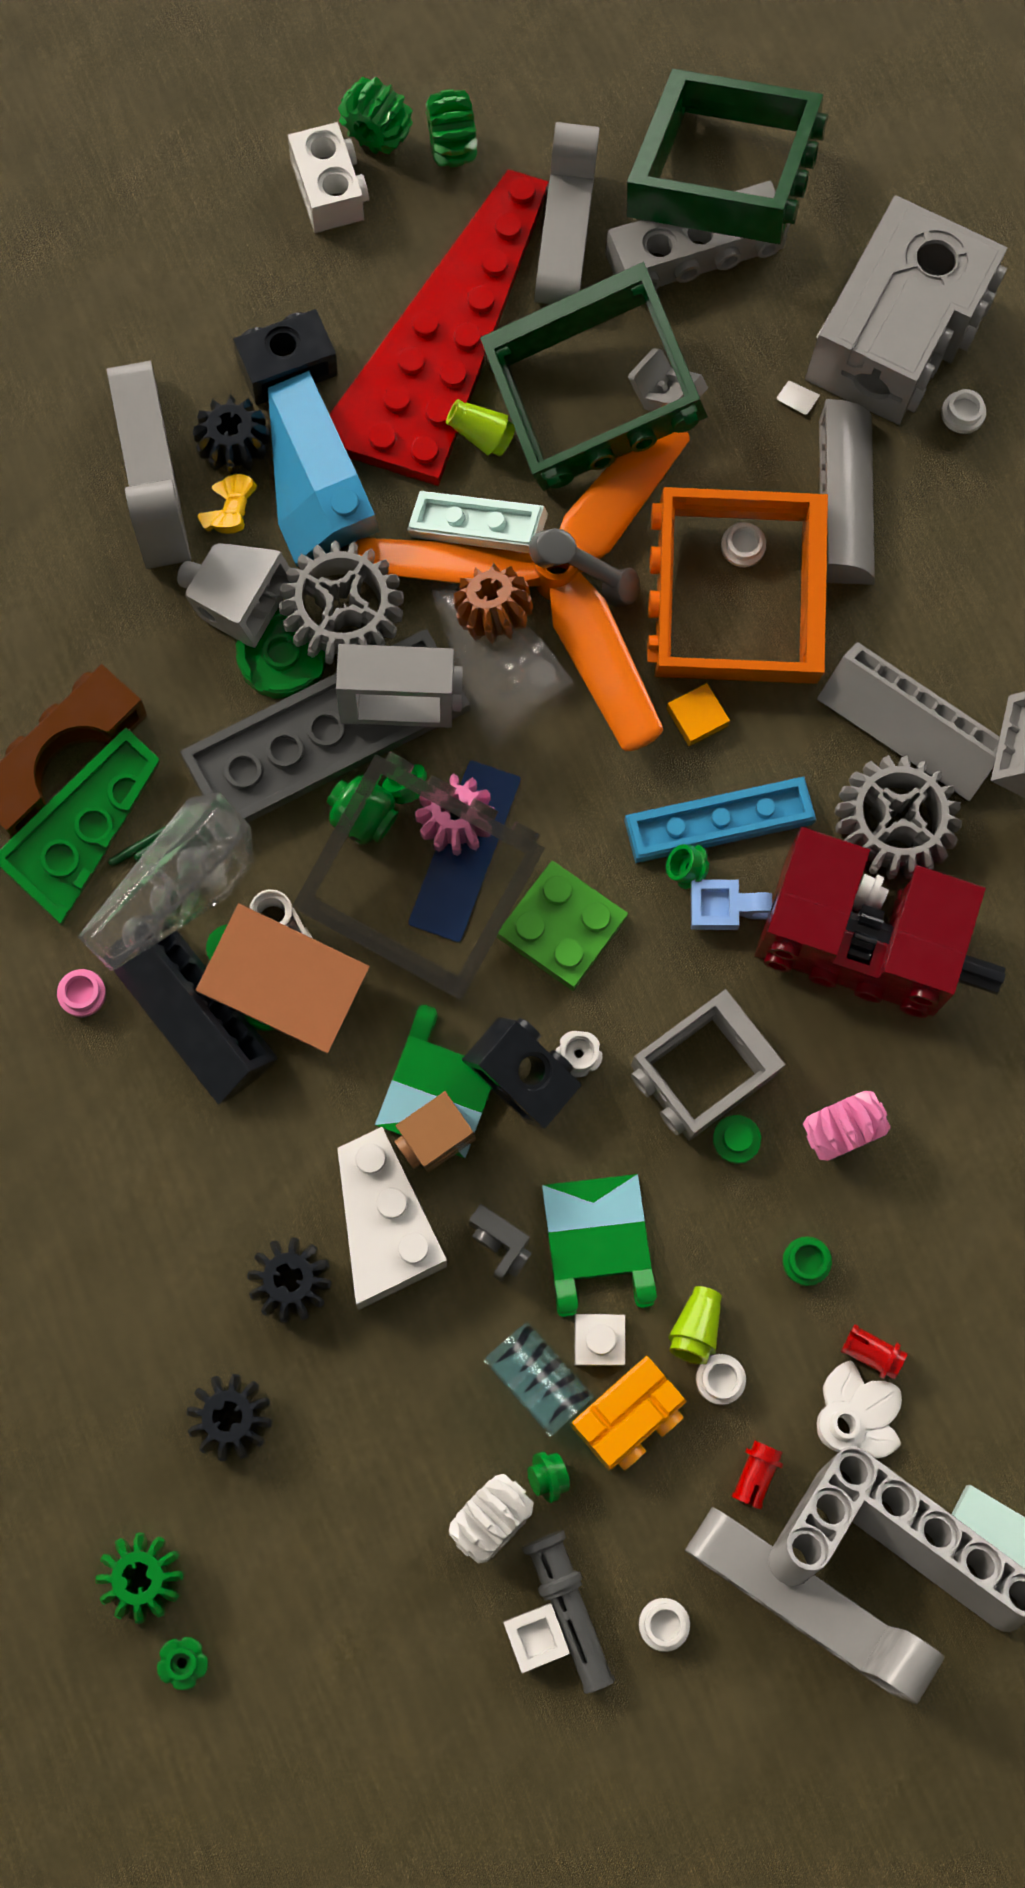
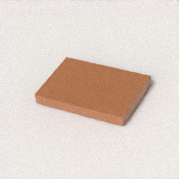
(282, 978)

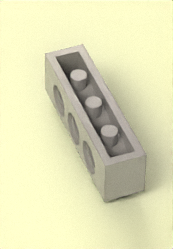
(683, 258)

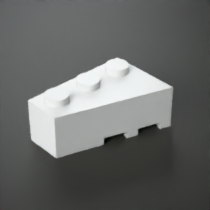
(384, 1221)

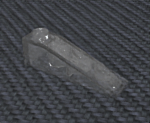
(507, 682)
(176, 880)

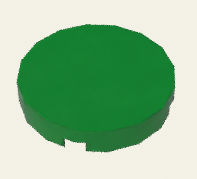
(276, 664)

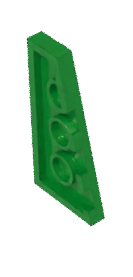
(73, 831)

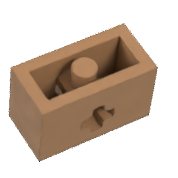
(434, 1133)

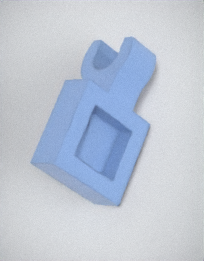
(719, 905)

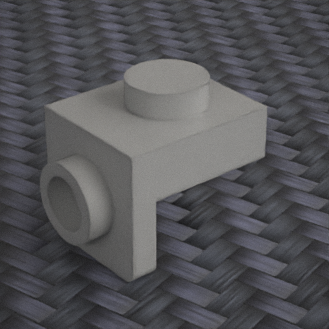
(657, 383)

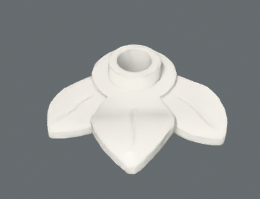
(864, 1407)

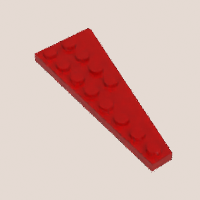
(434, 351)

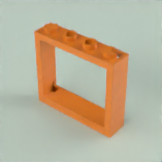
(716, 503)

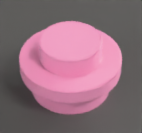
(81, 993)

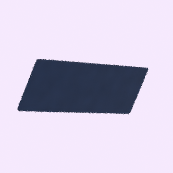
(456, 880)

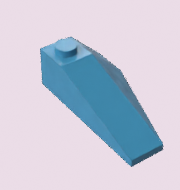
(314, 477)

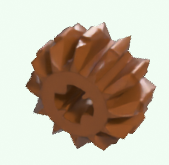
(493, 603)

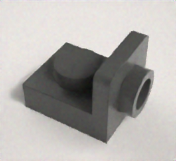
(496, 1233)

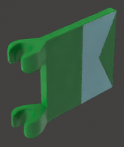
(426, 1073)
(595, 1233)

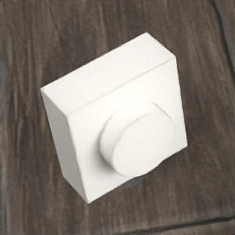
(599, 1340)
(536, 1637)

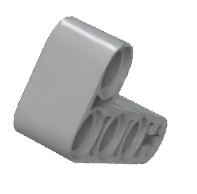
(566, 212)

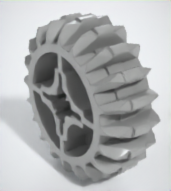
(311, 581)
(885, 803)

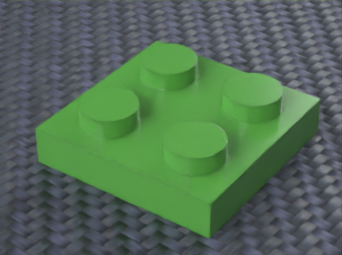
(562, 925)

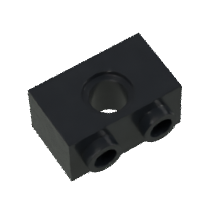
(297, 333)
(497, 1061)

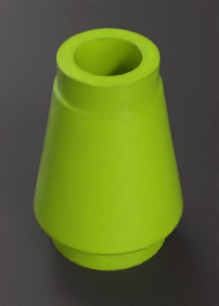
(481, 426)
(697, 1327)

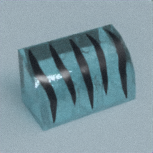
(538, 1378)

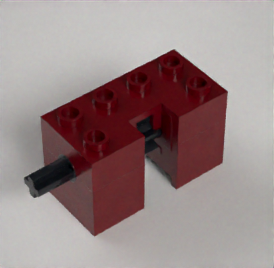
(905, 962)

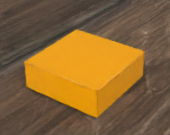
(698, 714)

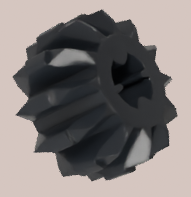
(227, 419)
(281, 1295)
(220, 1403)

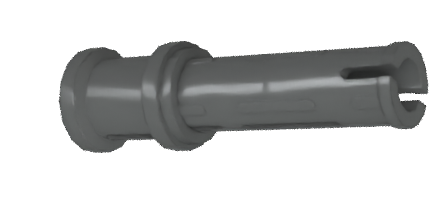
(561, 1586)

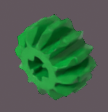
(375, 115)
(451, 128)
(123, 1582)

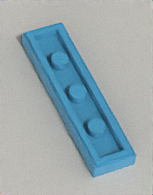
(720, 819)

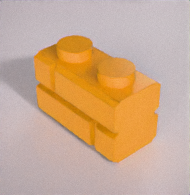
(629, 1414)

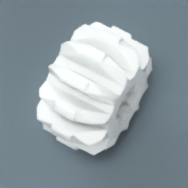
(491, 1518)

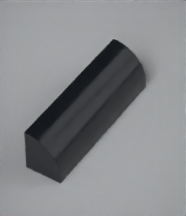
(206, 1034)

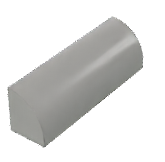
(848, 481)
(911, 720)

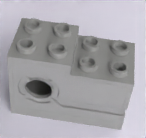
(906, 310)

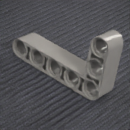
(148, 464)
(902, 1534)
(878, 1651)

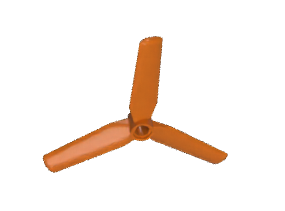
(577, 608)

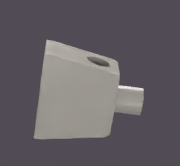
(236, 589)

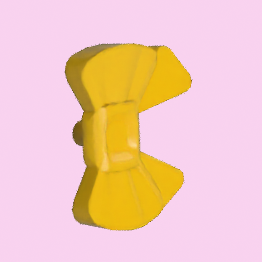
(235, 491)

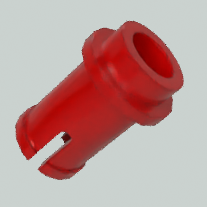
(874, 1352)
(757, 1474)

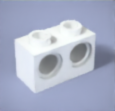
(329, 176)

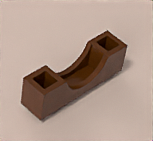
(91, 713)

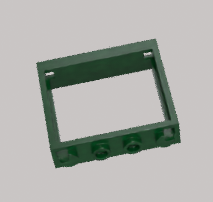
(714, 208)
(563, 321)

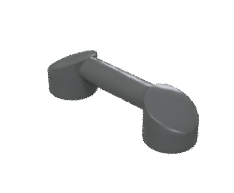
(558, 547)

